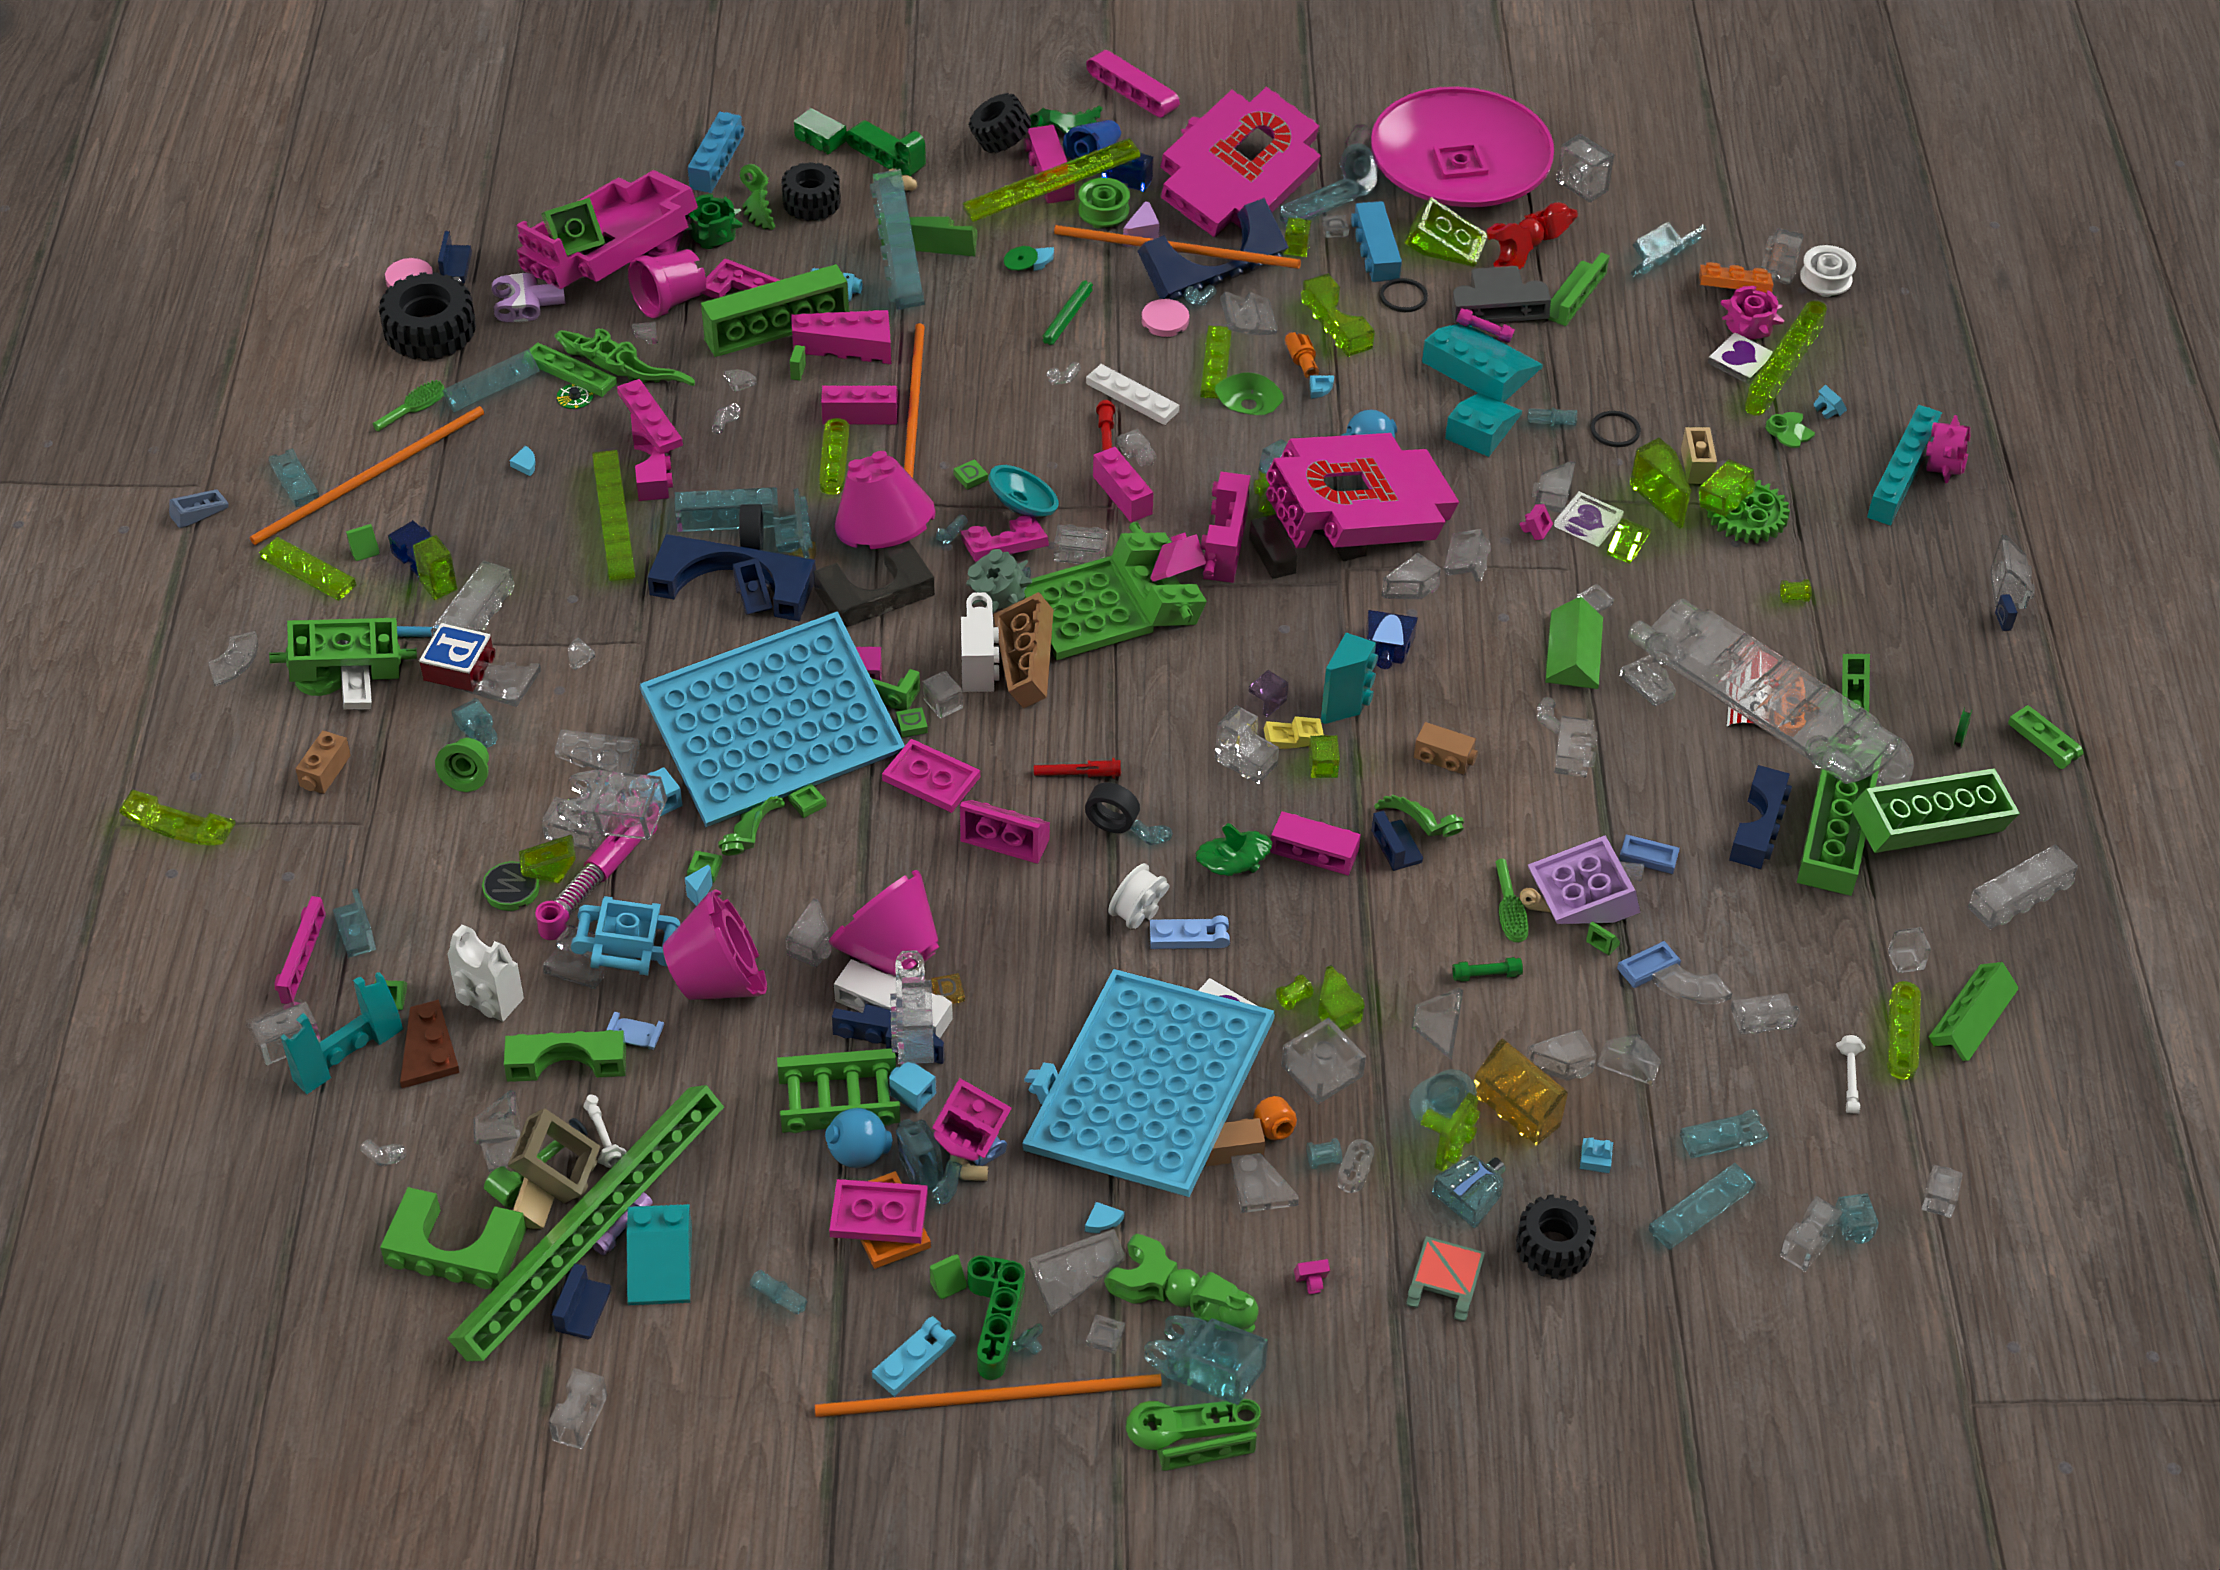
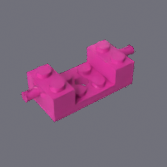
(1225, 538)

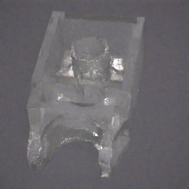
(616, 803)
(912, 1013)

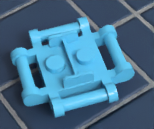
(623, 933)

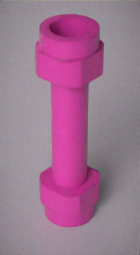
(1504, 333)

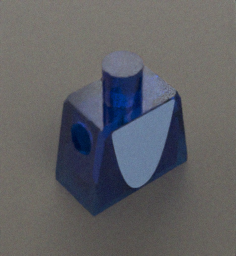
(1392, 635)

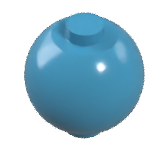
(1370, 423)
(857, 1138)

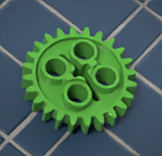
(1756, 517)

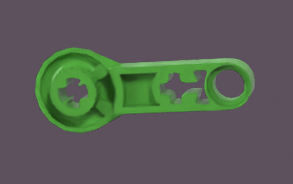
(1186, 1422)

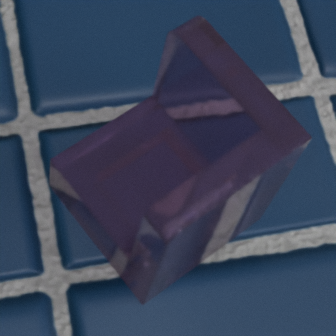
(1271, 690)

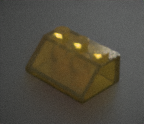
(1520, 1092)

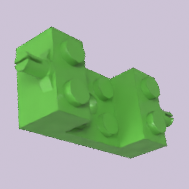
(1164, 600)
(315, 645)

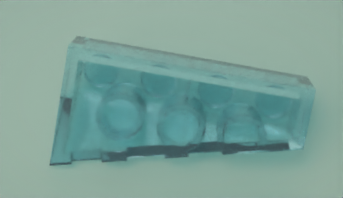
(722, 508)

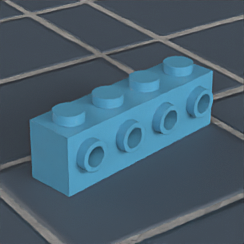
(715, 152)

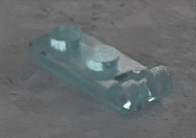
(294, 478)
(1723, 1134)

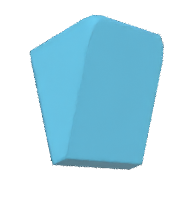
(698, 884)

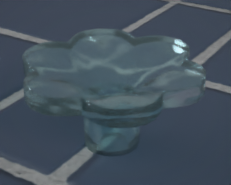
(1029, 1340)

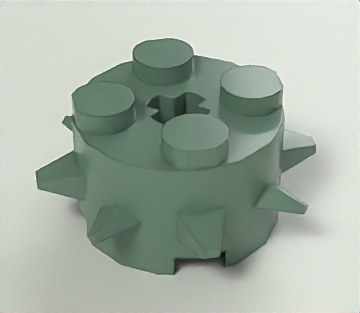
(1000, 578)

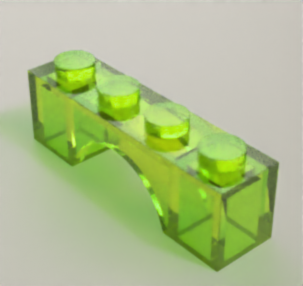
(1350, 333)

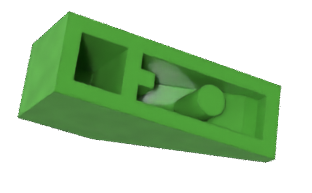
(1856, 678)

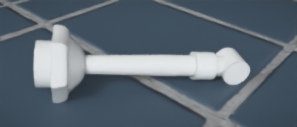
(1851, 1046)
(611, 1153)

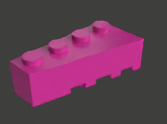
(844, 334)

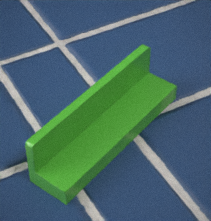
(1577, 289)
(1975, 1009)

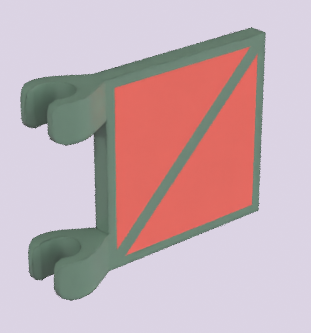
(1446, 1271)

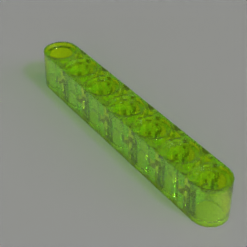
(1785, 358)
(613, 515)

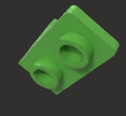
(902, 694)

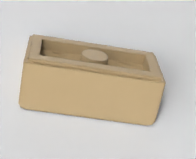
(534, 1204)

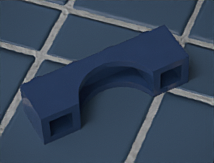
(1753, 838)

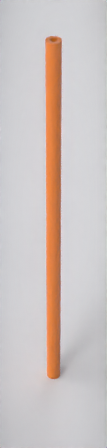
(1180, 247)
(914, 399)
(366, 476)
(988, 1395)

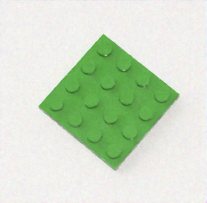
(1089, 607)

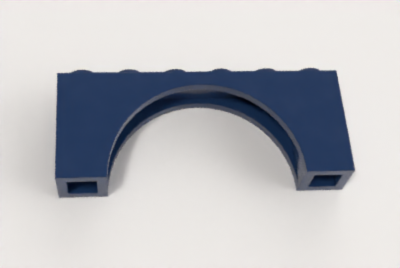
(1174, 274)
(686, 558)

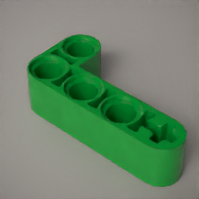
(887, 150)
(997, 1319)

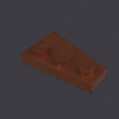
(427, 1046)

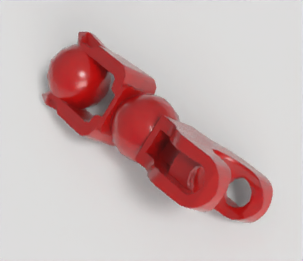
(1520, 238)

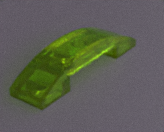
(174, 823)

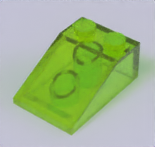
(1445, 235)
(1661, 480)

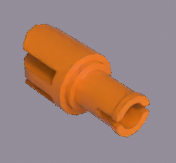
(1302, 353)

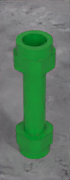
(1511, 967)

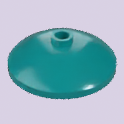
(1022, 491)

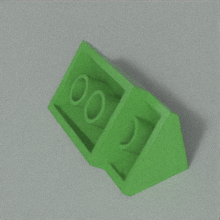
(941, 236)
(1574, 645)

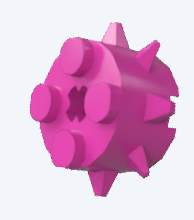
(1752, 313)
(1948, 448)

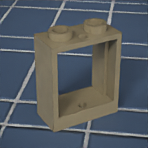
(526, 1163)

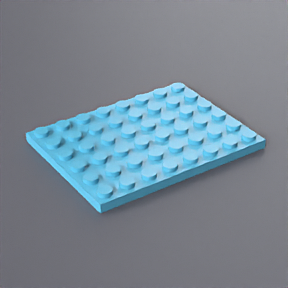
(771, 718)
(1149, 1082)

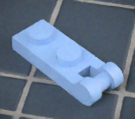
(1189, 933)

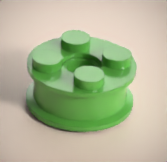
(1103, 202)

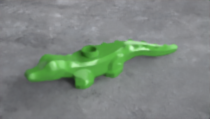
(616, 357)

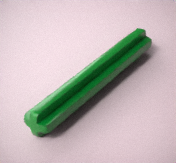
(1067, 312)

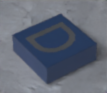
(2006, 612)

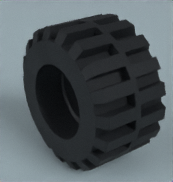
(999, 123)
(811, 191)
(1549, 1255)

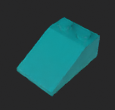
(1481, 423)
(659, 1254)

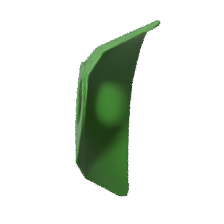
(1239, 387)

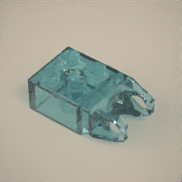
(1210, 1357)

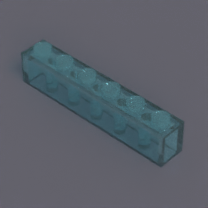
(898, 239)

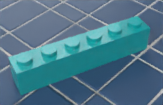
(1903, 465)

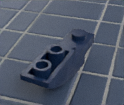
(874, 1027)

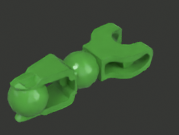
(1160, 1279)

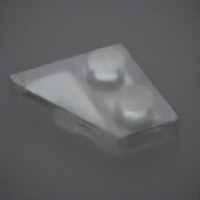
(1649, 680)
(1260, 1185)

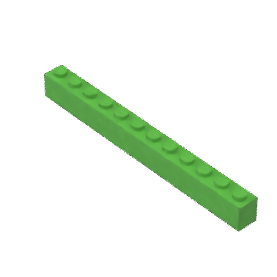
(584, 1224)

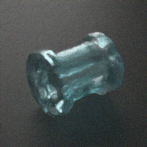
(1324, 1153)

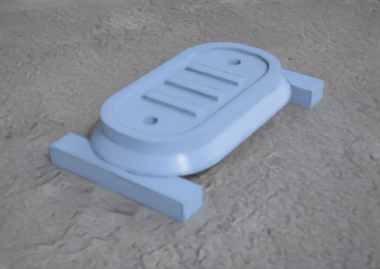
(637, 1032)

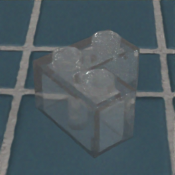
(1242, 748)

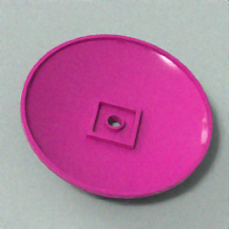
(1497, 139)

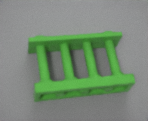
(836, 1066)

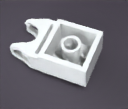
(978, 646)
(484, 974)

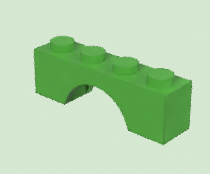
(530, 1054)

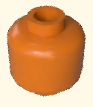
(1275, 1117)

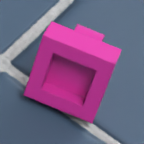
(1537, 522)
(1312, 1273)

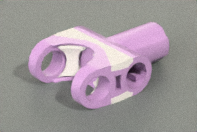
(524, 297)

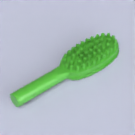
(414, 402)
(1511, 910)

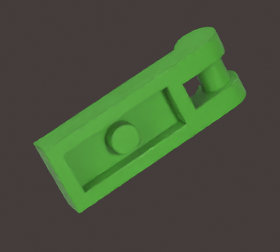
(2046, 736)

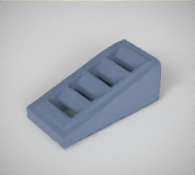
(196, 507)

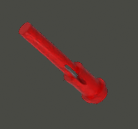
(1106, 410)
(1094, 769)

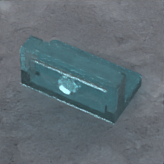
(354, 927)

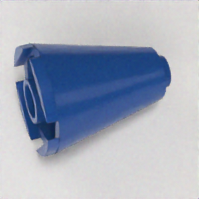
(1090, 138)

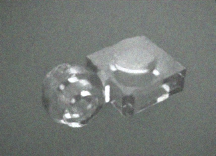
(1136, 445)

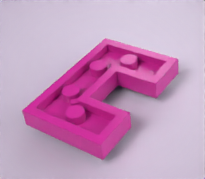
(731, 274)
(1024, 536)

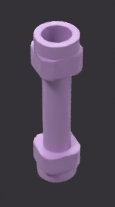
(607, 1240)

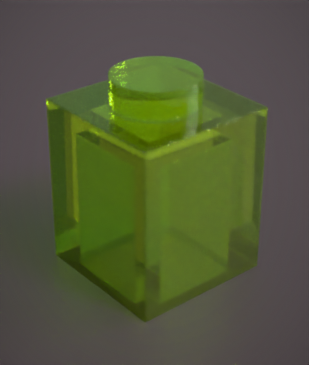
(1298, 236)
(1324, 756)

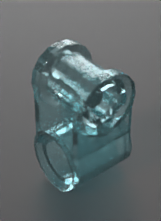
(475, 722)

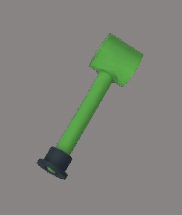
(506, 1184)

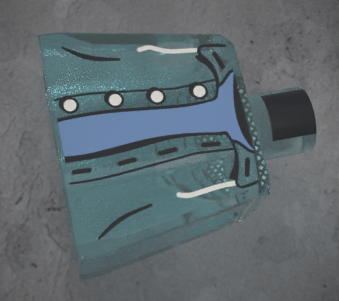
(916, 1141)
(1470, 1187)

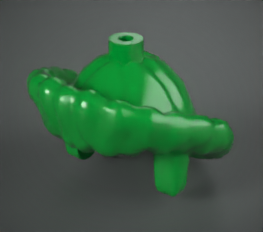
(1234, 852)

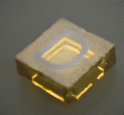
(949, 987)

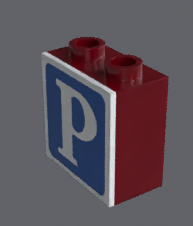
(457, 657)

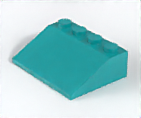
(1478, 361)

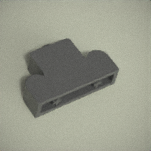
(1501, 296)

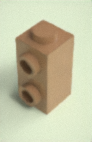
(1445, 748)
(323, 762)
(1237, 1139)

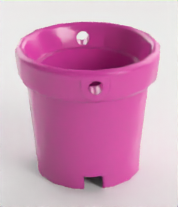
(665, 281)

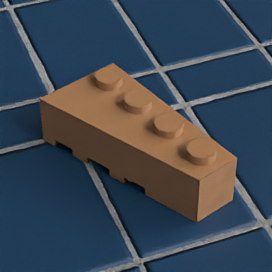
(1026, 647)

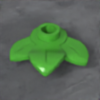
(1789, 429)

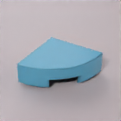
(1045, 256)
(1320, 385)
(524, 461)
(1103, 1218)

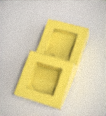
(1293, 734)

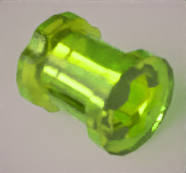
(1795, 590)
(1294, 992)

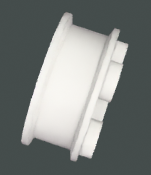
(1828, 270)
(1138, 896)

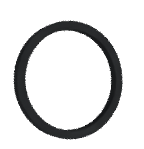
(1403, 309)
(1610, 443)

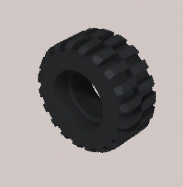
(431, 336)

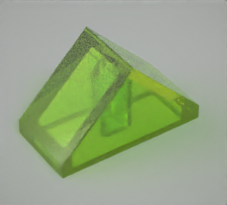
(1628, 540)
(548, 860)

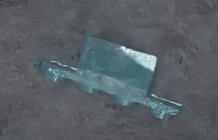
(1660, 244)
(794, 530)

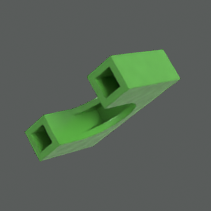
(482, 1263)

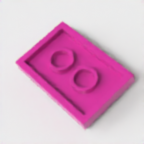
(931, 775)
(878, 1211)

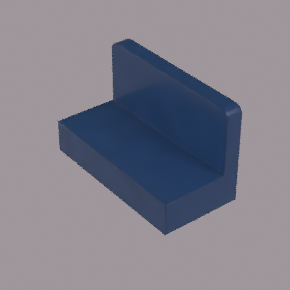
(454, 259)
(1395, 842)
(580, 1304)

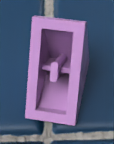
(1142, 224)

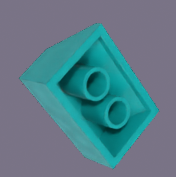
(1349, 679)

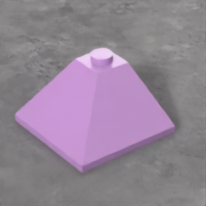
(1586, 884)

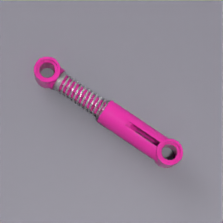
(553, 915)

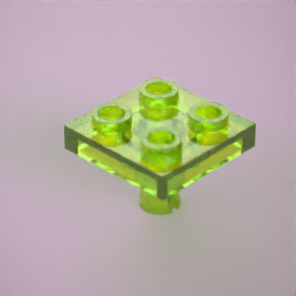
(1453, 1131)

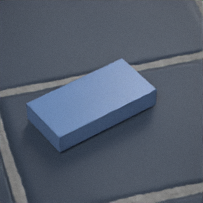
(1650, 853)
(1641, 966)

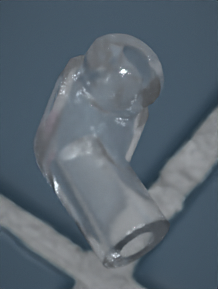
(1057, 377)
(725, 415)
(1545, 715)
(383, 1155)

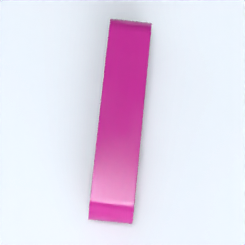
(1132, 83)

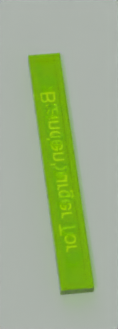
(1051, 179)

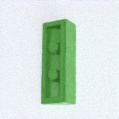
(1207, 1450)

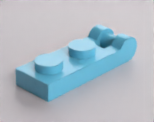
(913, 1356)

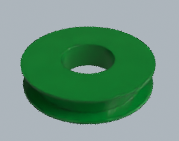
(1963, 727)

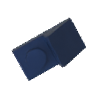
(751, 586)

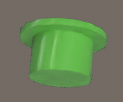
(463, 764)

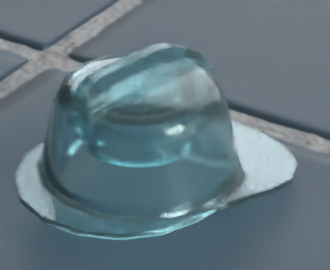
(1359, 165)
(1441, 1093)

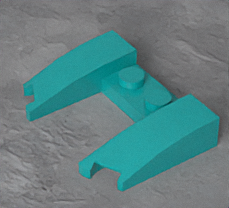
(378, 1021)

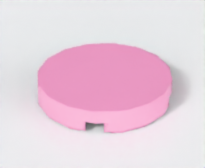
(406, 267)
(1165, 317)

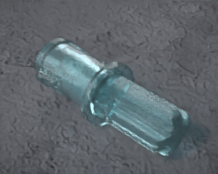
(1552, 416)
(778, 1292)

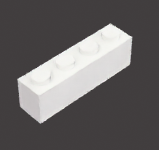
(863, 985)

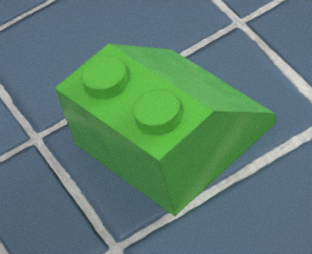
(574, 225)

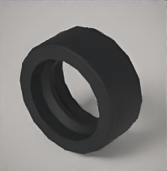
(751, 526)
(1118, 797)

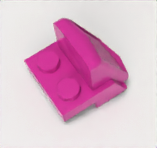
(969, 1121)

